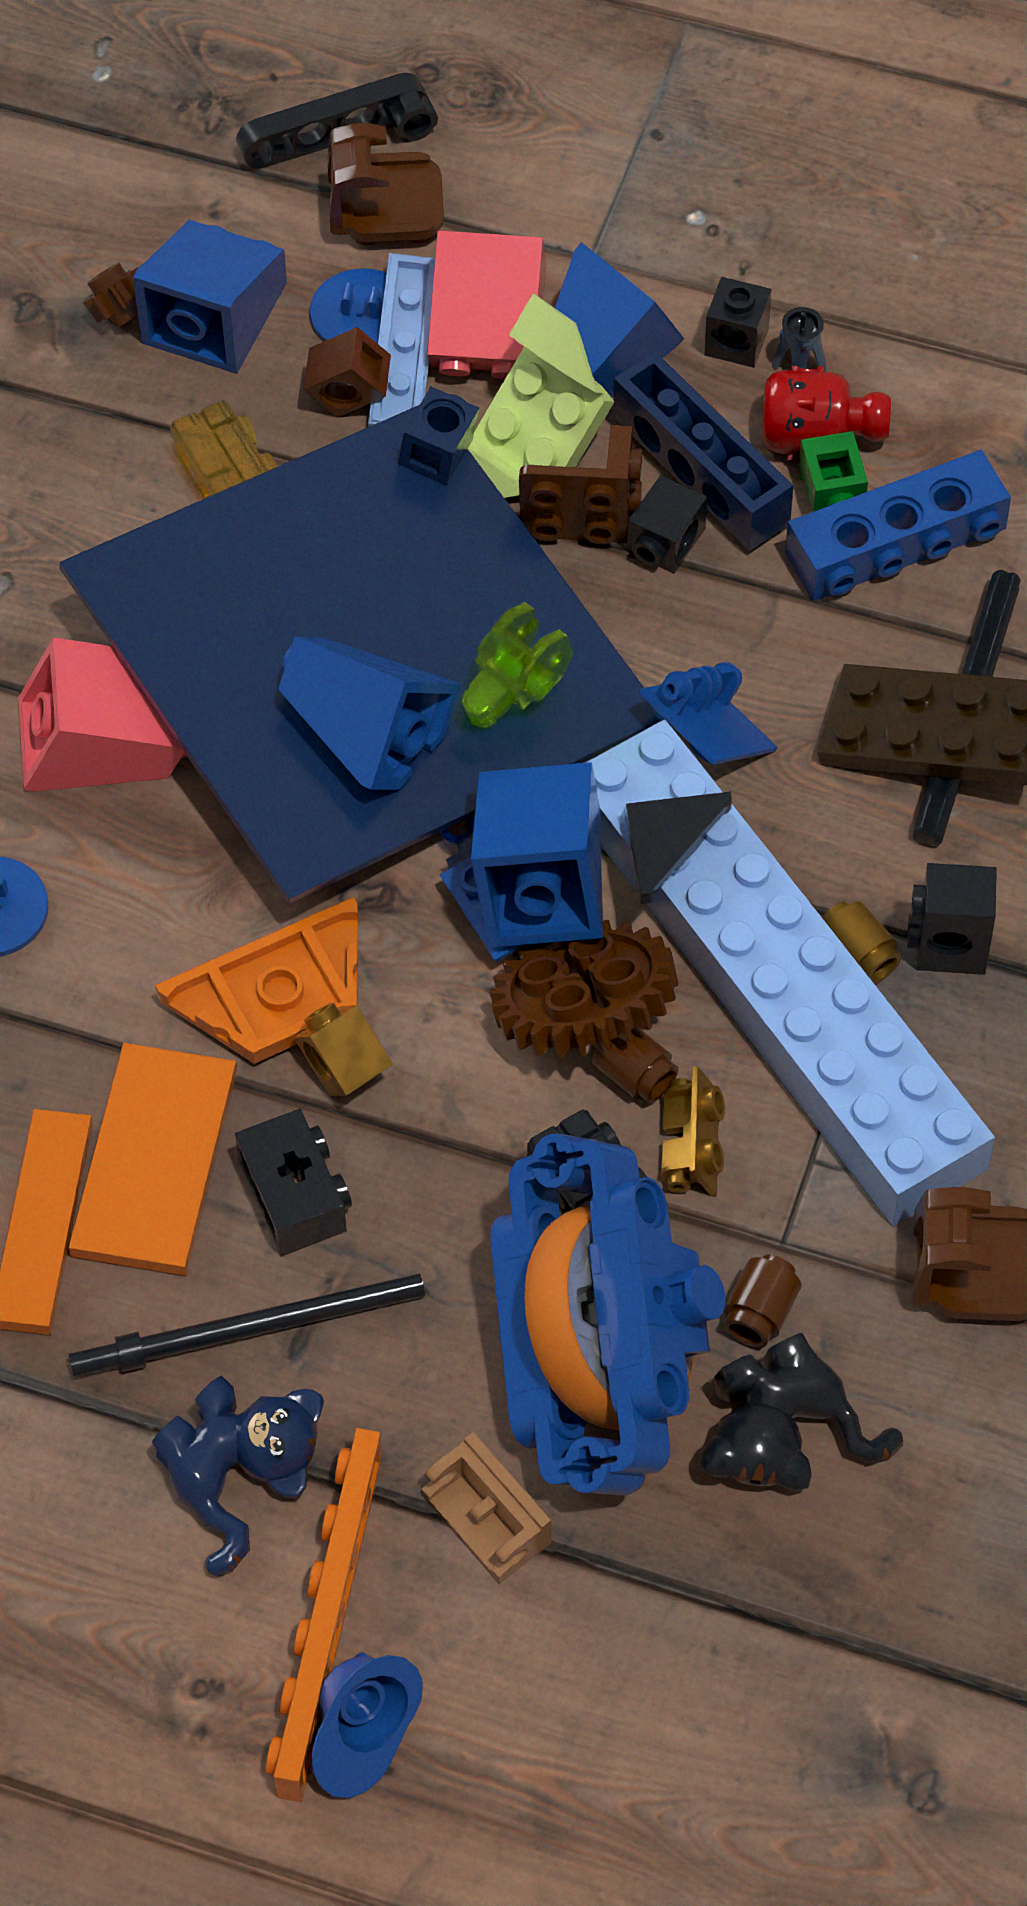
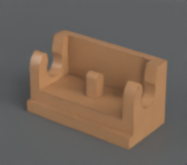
(487, 1508)

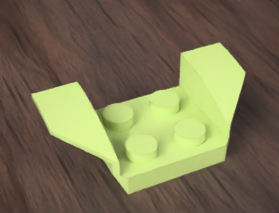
(545, 404)

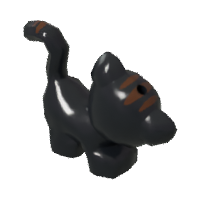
(761, 1440)

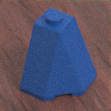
(613, 317)
(367, 707)

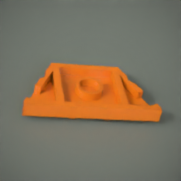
(267, 988)

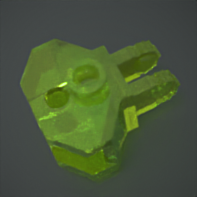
(512, 669)

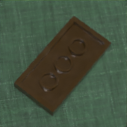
(928, 724)

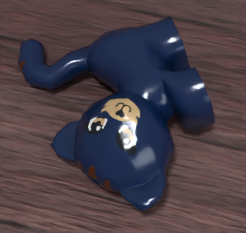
(268, 1441)

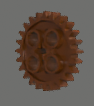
(551, 1008)

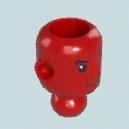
(818, 404)

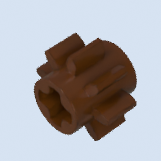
(113, 295)

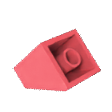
(479, 297)
(90, 722)

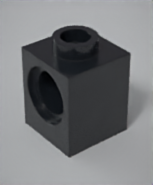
(737, 322)
(667, 524)

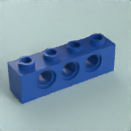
(934, 507)

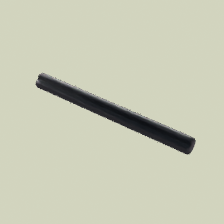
(980, 661)

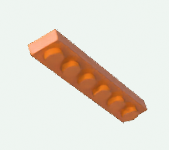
(320, 1636)

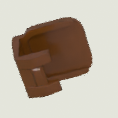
(381, 192)
(970, 1255)

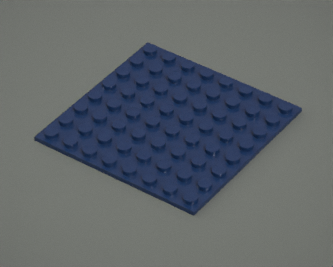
(372, 561)

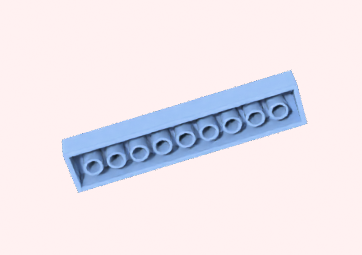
(796, 989)

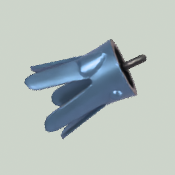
(801, 333)

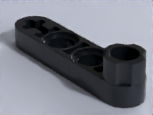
(402, 107)

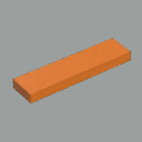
(42, 1220)

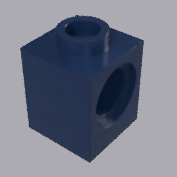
(438, 435)

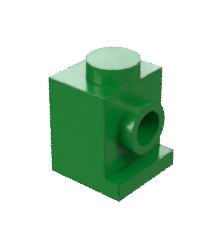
(832, 479)

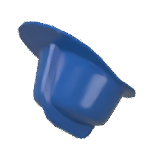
(364, 1718)

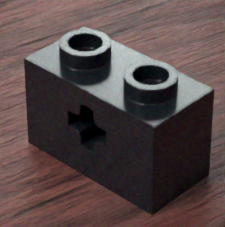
(293, 1211)

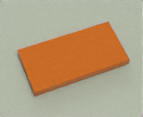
(153, 1159)

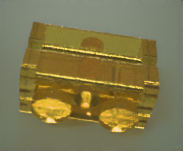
(217, 449)

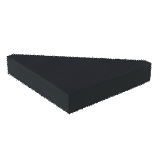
(668, 833)

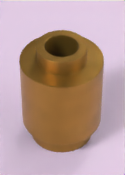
(864, 939)

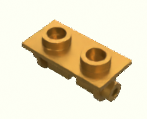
(697, 1156)

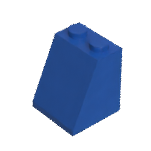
(208, 294)
(538, 854)

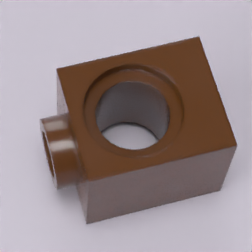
(347, 372)

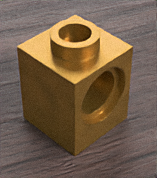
(342, 1048)

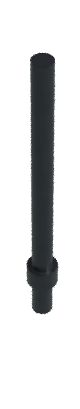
(132, 1351)

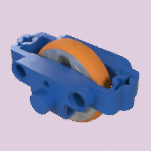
(596, 1314)

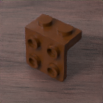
(584, 501)

